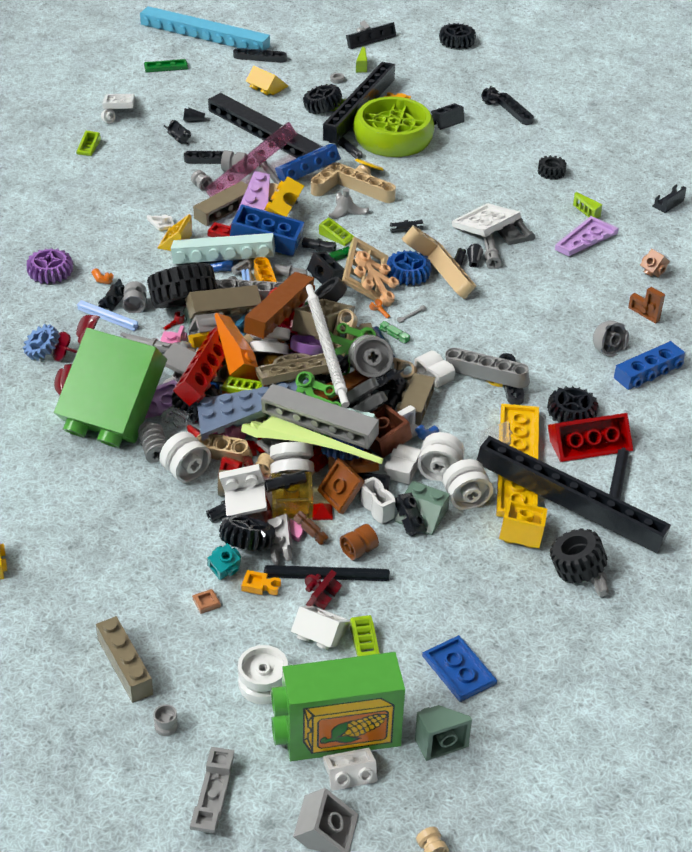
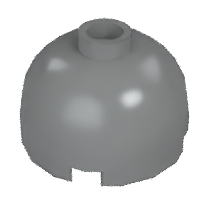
(610, 334)

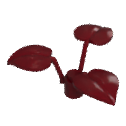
(59, 352)

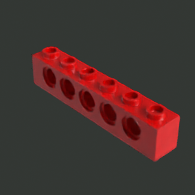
(201, 369)

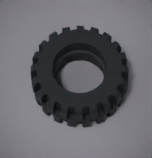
(172, 285)

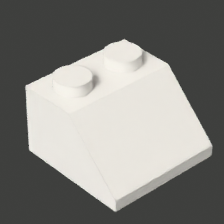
(319, 626)

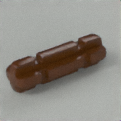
(311, 528)

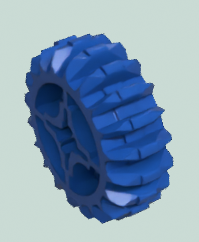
(409, 267)

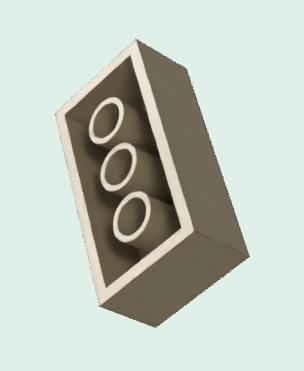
(304, 323)

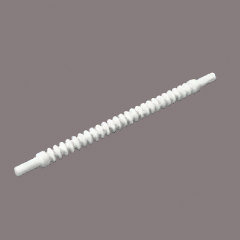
(327, 346)

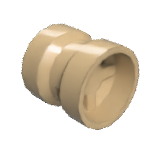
(430, 840)

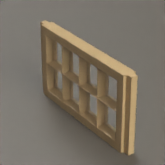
(357, 243)

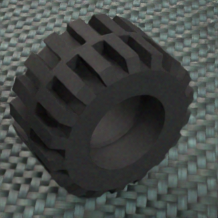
(578, 555)

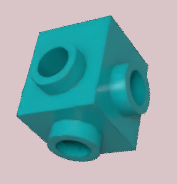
(224, 561)

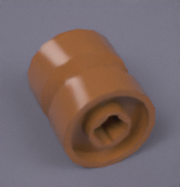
(359, 542)

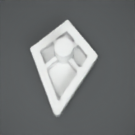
(161, 222)

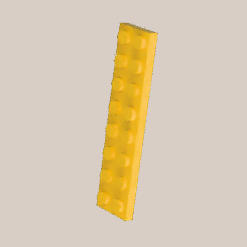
(524, 437)

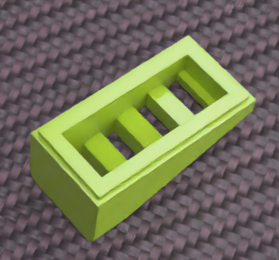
(361, 62)
(91, 136)
(594, 208)
(331, 229)
(244, 384)
(363, 625)

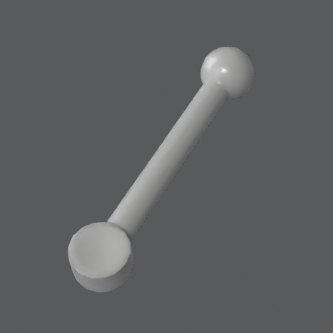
(401, 319)

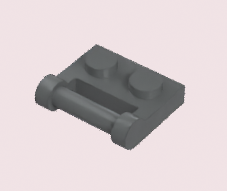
(512, 235)

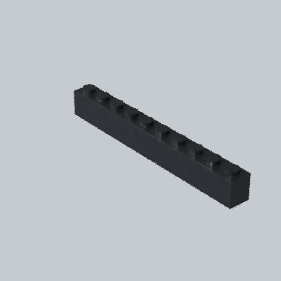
(371, 88)
(257, 124)
(573, 494)

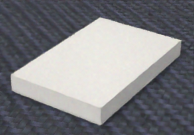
(118, 101)

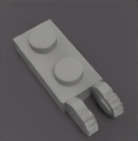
(282, 540)

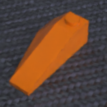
(237, 352)

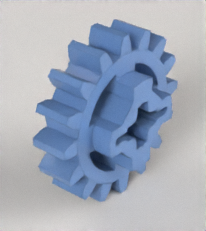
(41, 342)

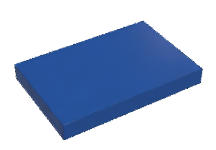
(459, 668)

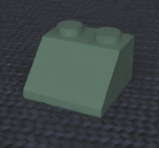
(431, 504)
(441, 731)

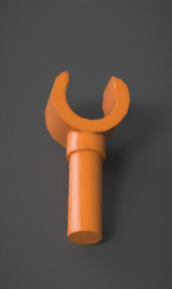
(378, 302)

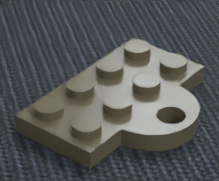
(289, 366)

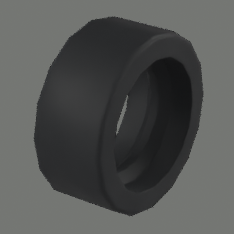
(332, 289)

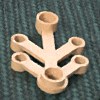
(364, 260)

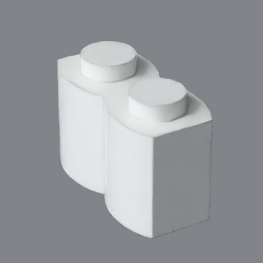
(434, 365)
(403, 463)
(377, 500)

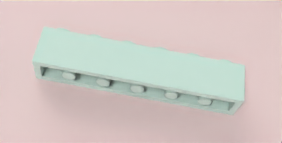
(223, 248)

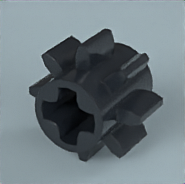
(490, 95)

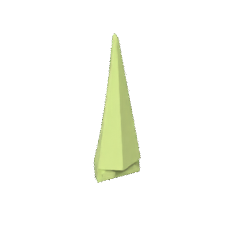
(281, 429)

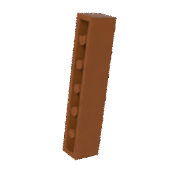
(278, 305)

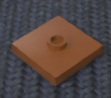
(340, 485)

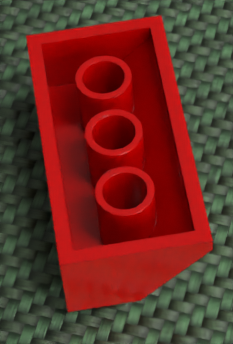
(590, 437)

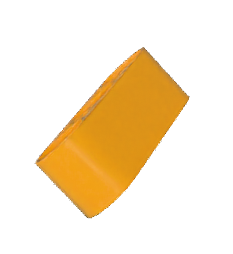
(263, 270)

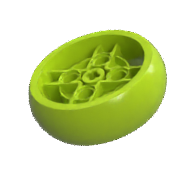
(393, 126)

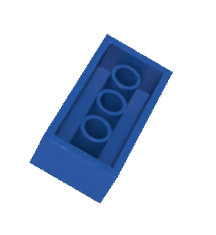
(286, 230)

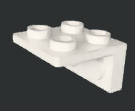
(244, 490)

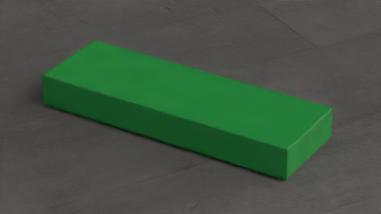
(167, 65)

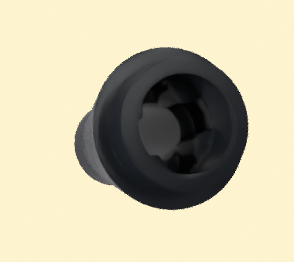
(193, 115)
(474, 254)

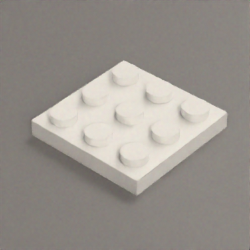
(486, 219)

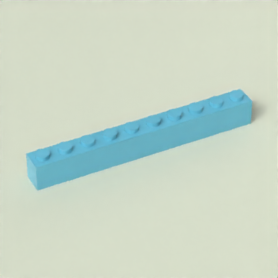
(204, 29)

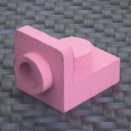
(171, 337)

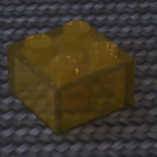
(294, 499)

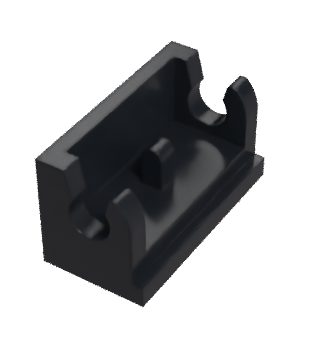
(448, 116)
(670, 200)

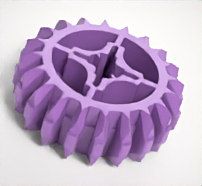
(49, 265)

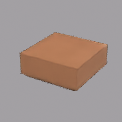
(206, 601)

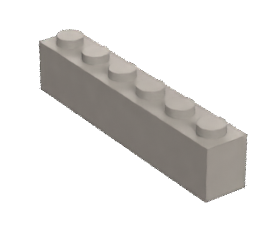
(320, 416)

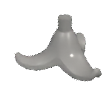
(346, 205)

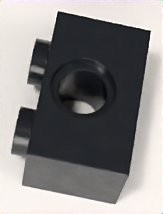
(324, 267)

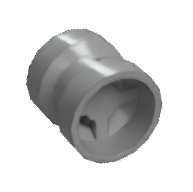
(200, 179)
(165, 720)

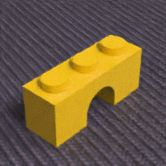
(289, 193)

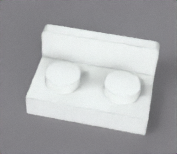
(351, 769)

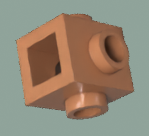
(654, 263)

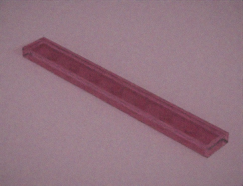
(252, 159)

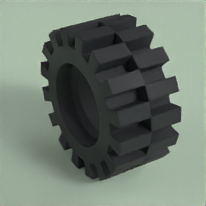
(552, 167)

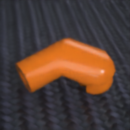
(105, 279)

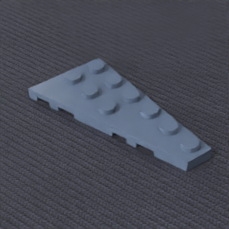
(233, 409)

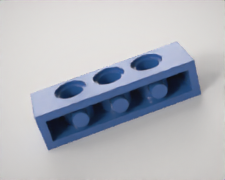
(308, 163)
(649, 365)

